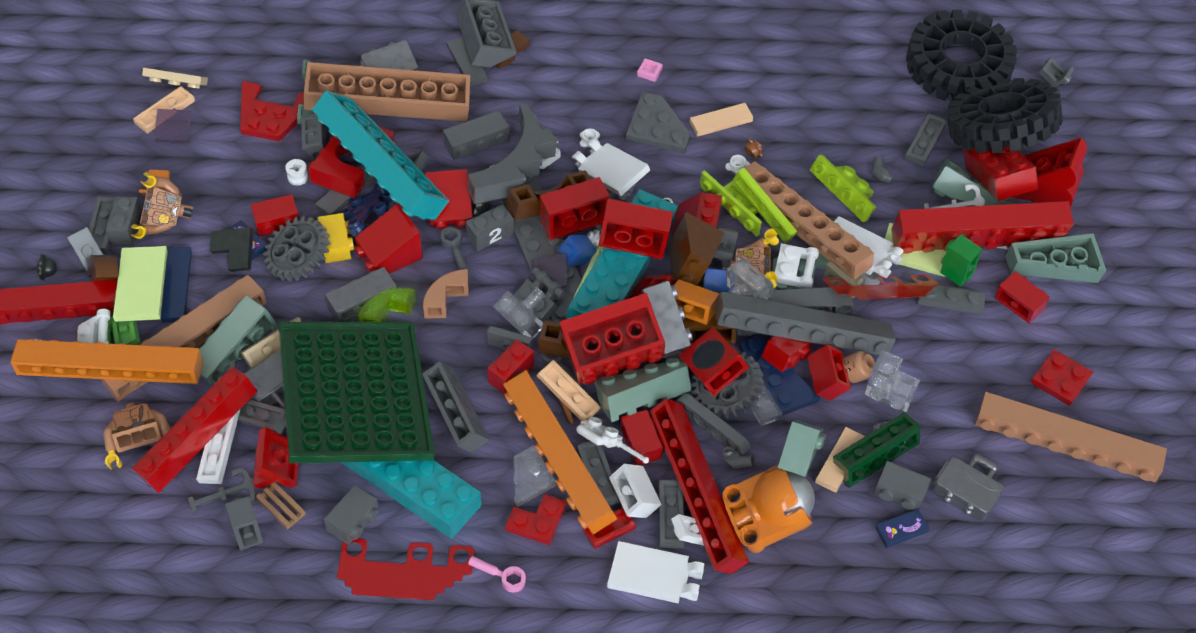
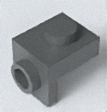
(1054, 73)
(727, 245)

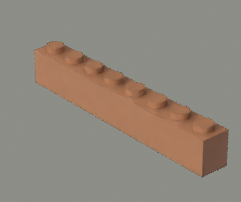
(193, 328)
(1071, 437)

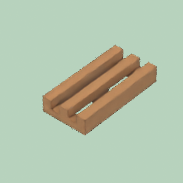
(261, 498)

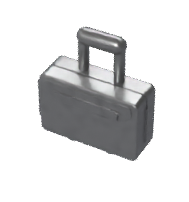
(393, 56)
(268, 380)
(968, 487)

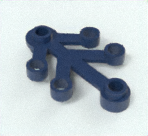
(365, 205)

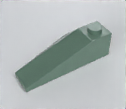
(952, 181)

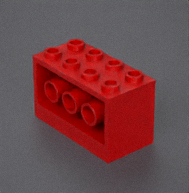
(612, 324)

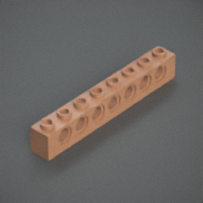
(814, 225)

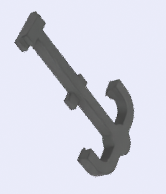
(247, 485)

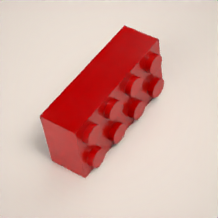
(1002, 173)

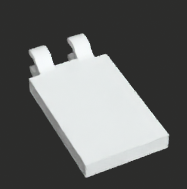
(614, 167)
(881, 247)
(654, 573)

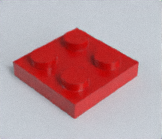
(1061, 377)

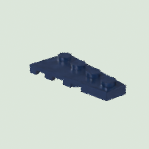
(785, 387)

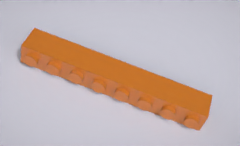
(107, 361)
(559, 451)

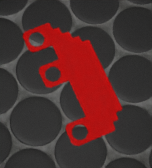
(887, 289)
(400, 580)

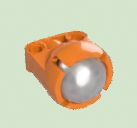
(769, 507)

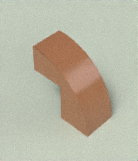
(451, 284)

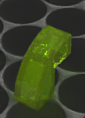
(396, 300)

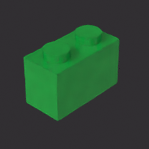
(960, 260)

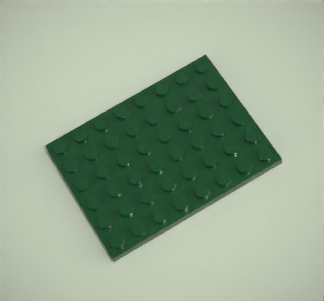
(354, 392)

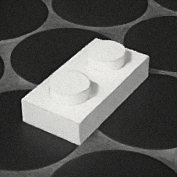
(686, 529)

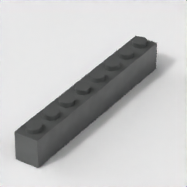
(804, 324)

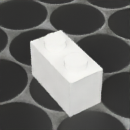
(635, 491)

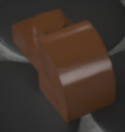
(103, 268)

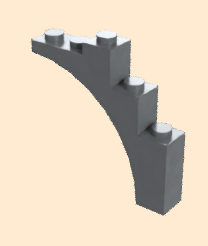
(518, 165)

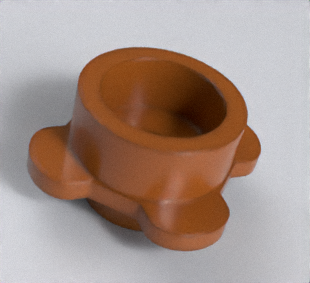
(753, 148)

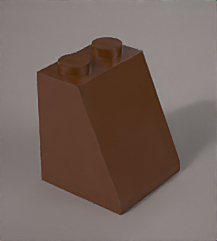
(693, 248)

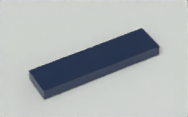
(176, 283)

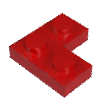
(538, 526)

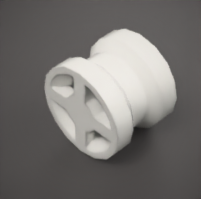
(296, 172)

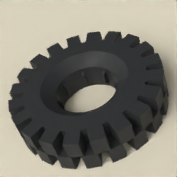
(939, 72)
(977, 125)

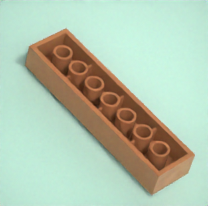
(392, 90)

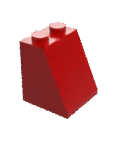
(455, 187)
(389, 242)

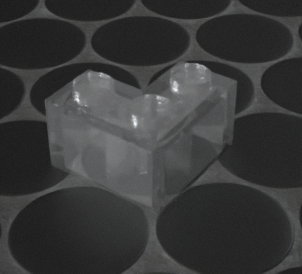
(890, 384)

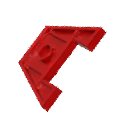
(266, 118)

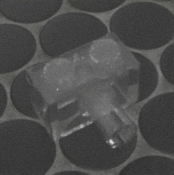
(748, 281)
(521, 312)

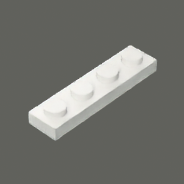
(216, 454)

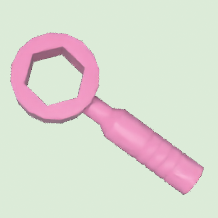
(493, 570)

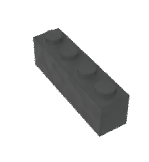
(455, 407)

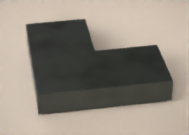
(237, 243)

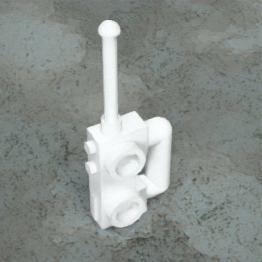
(607, 436)

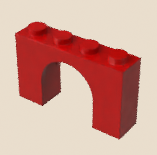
(336, 175)

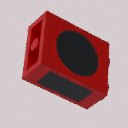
(713, 361)

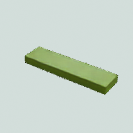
(764, 205)

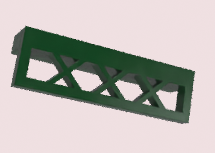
(877, 446)

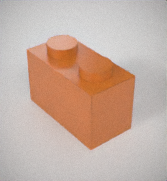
(696, 302)

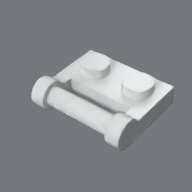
(788, 265)
(95, 328)

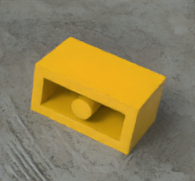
(340, 243)

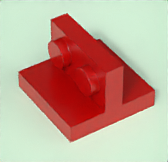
(273, 461)

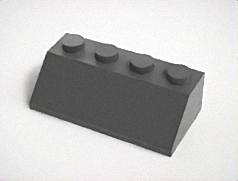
(485, 32)

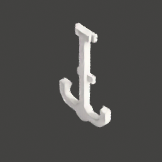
(978, 200)

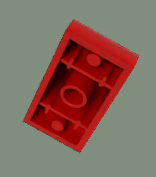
(1057, 171)

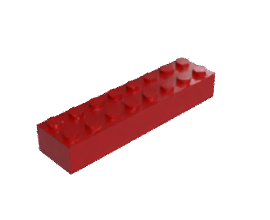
(984, 225)

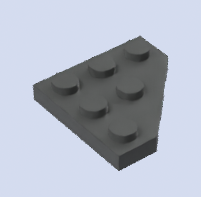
(657, 125)

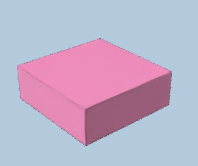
(649, 70)

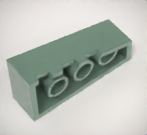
(1058, 258)
(236, 332)
(642, 387)
(801, 447)

